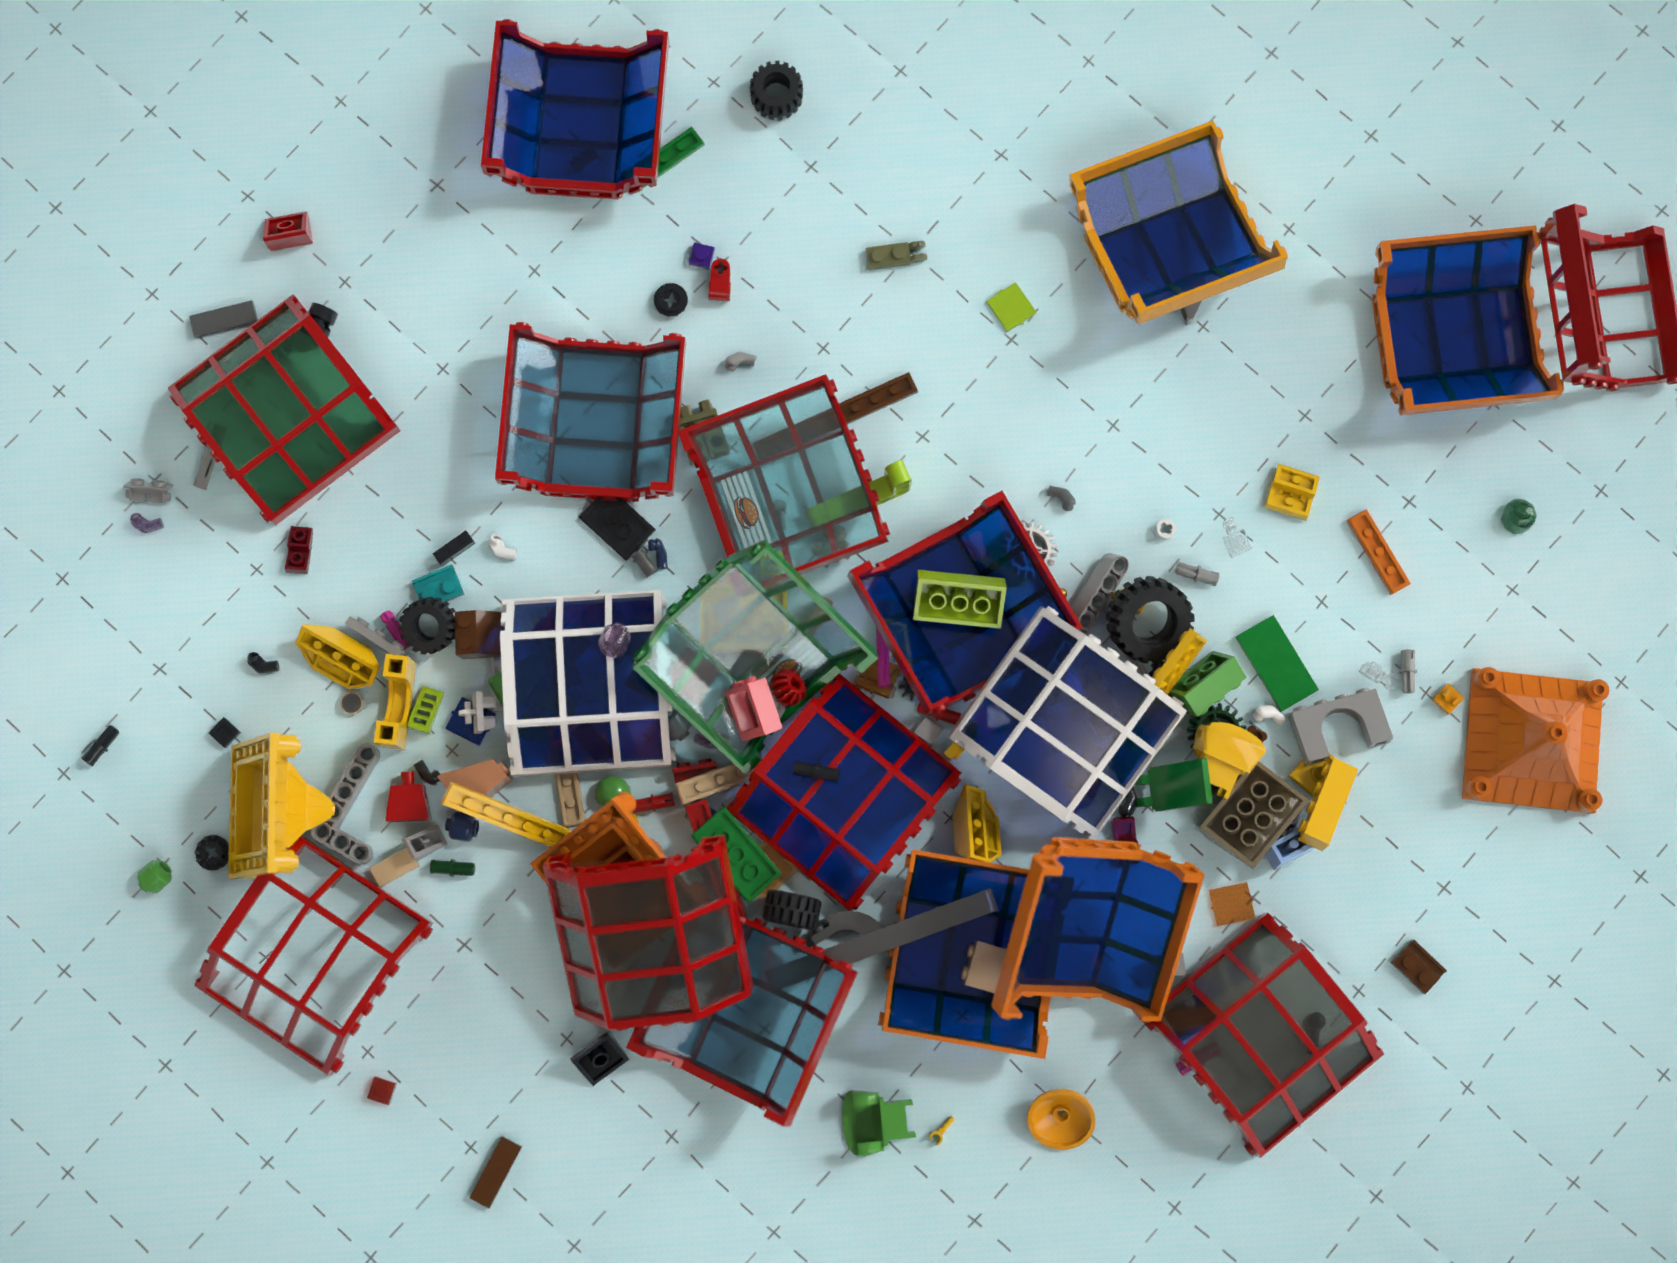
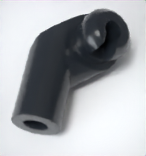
(260, 665)
(425, 774)

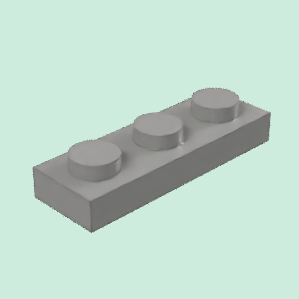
(376, 636)

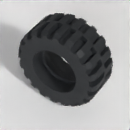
(1130, 601)

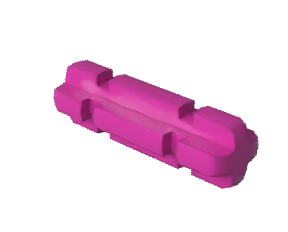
(392, 626)

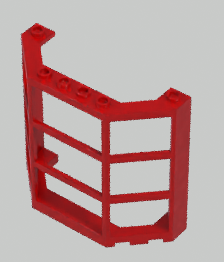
(1583, 300)
(363, 1008)

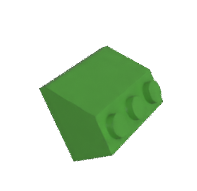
(1208, 682)

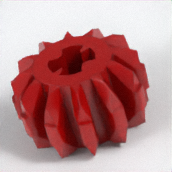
(788, 687)

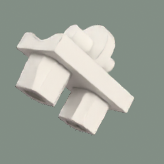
(479, 702)

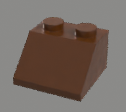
(477, 634)

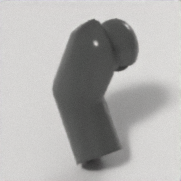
(1064, 495)

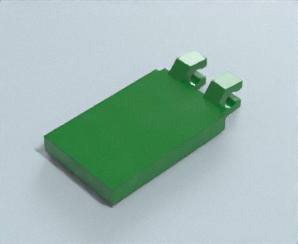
(1177, 786)

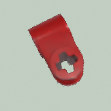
(719, 283)

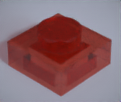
(381, 1090)

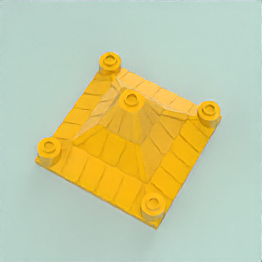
(269, 806)

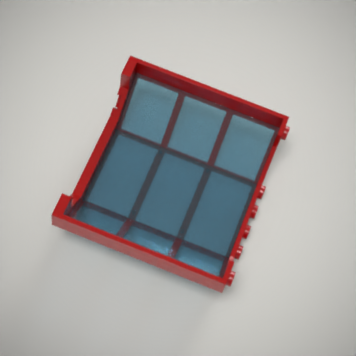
(590, 416)
(767, 1042)

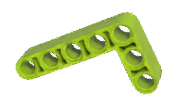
(893, 483)

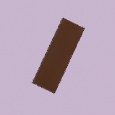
(495, 1172)

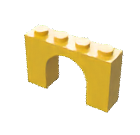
(400, 674)

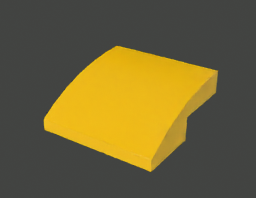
(1292, 492)

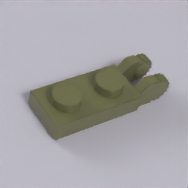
(894, 255)

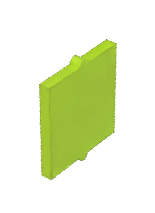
(1011, 307)

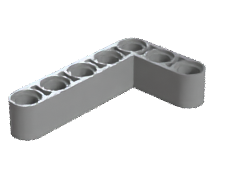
(345, 805)

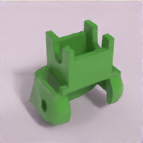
(872, 1122)

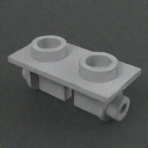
(139, 489)

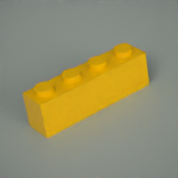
(1327, 804)

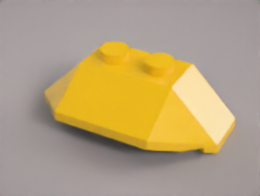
(338, 656)
(976, 826)

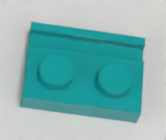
(440, 583)

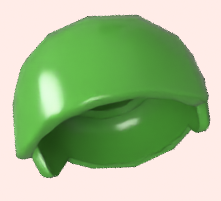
(609, 788)

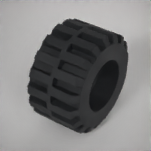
(776, 74)
(413, 633)
(792, 909)

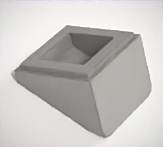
(928, 731)

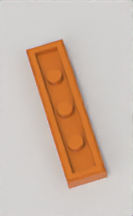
(1378, 552)

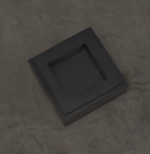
(224, 732)

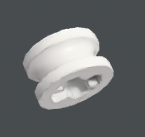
(1166, 522)

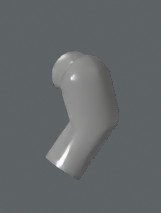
(738, 358)

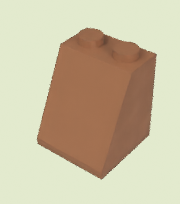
(483, 777)

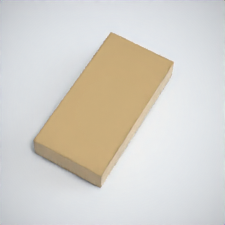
(393, 867)

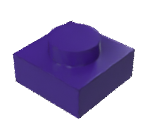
(701, 255)

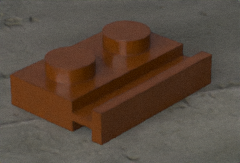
(1418, 966)

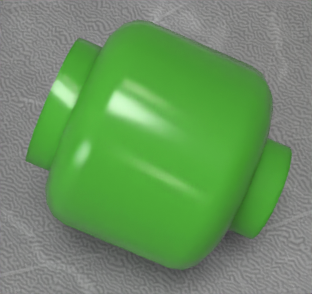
(154, 876)

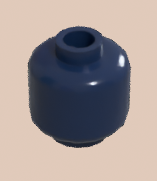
(462, 826)

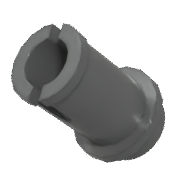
(644, 562)

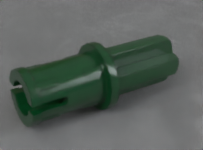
(452, 868)

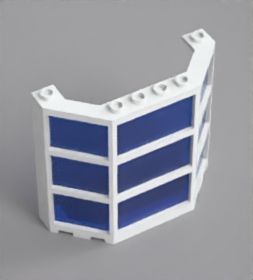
(569, 700)
(1067, 722)

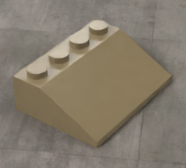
(1253, 815)

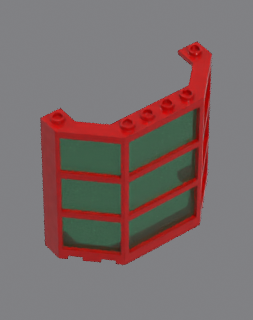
(282, 410)

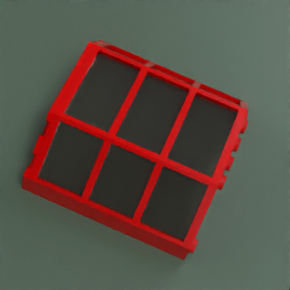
(650, 937)
(1266, 1033)

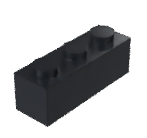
(454, 548)

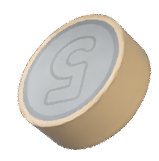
(352, 703)

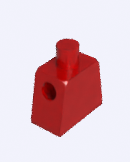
(408, 801)

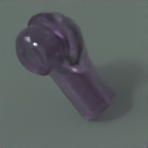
(144, 525)

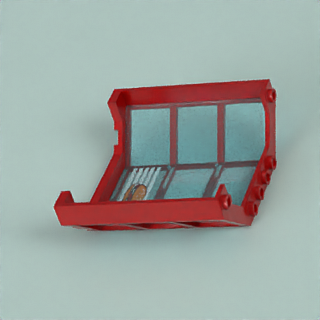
(788, 477)

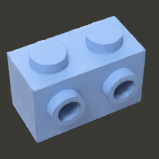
(1287, 849)

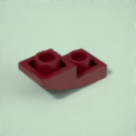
(299, 550)

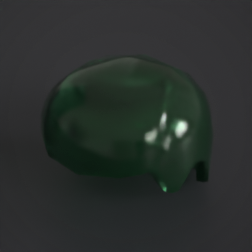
(1518, 516)

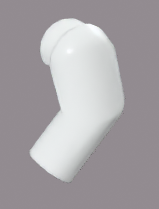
(499, 549)
(1269, 711)

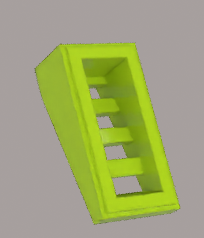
(433, 712)

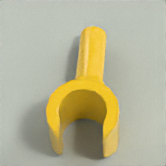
(942, 1130)

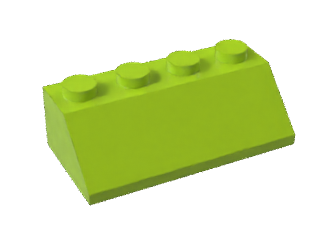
(959, 599)

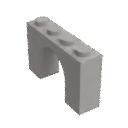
(1362, 706)

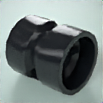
(323, 316)

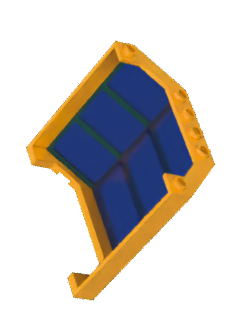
(1170, 225)

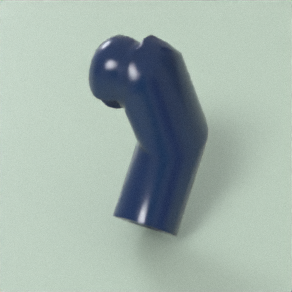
(661, 554)

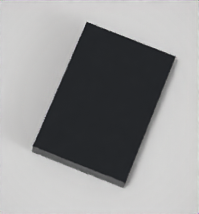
(617, 525)

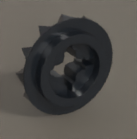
(664, 292)
(222, 850)

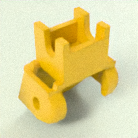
(1228, 752)

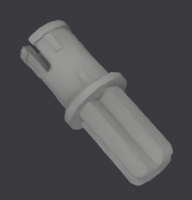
(1197, 573)
(1408, 671)

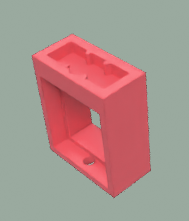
(761, 703)

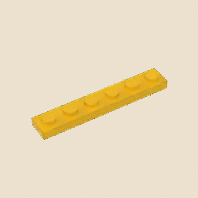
(503, 815)

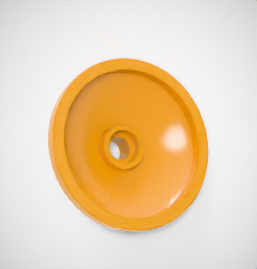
(1061, 1129)

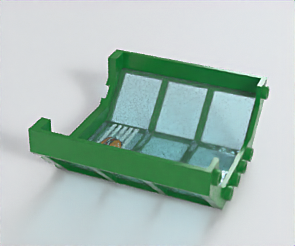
(742, 624)

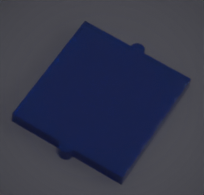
(457, 724)

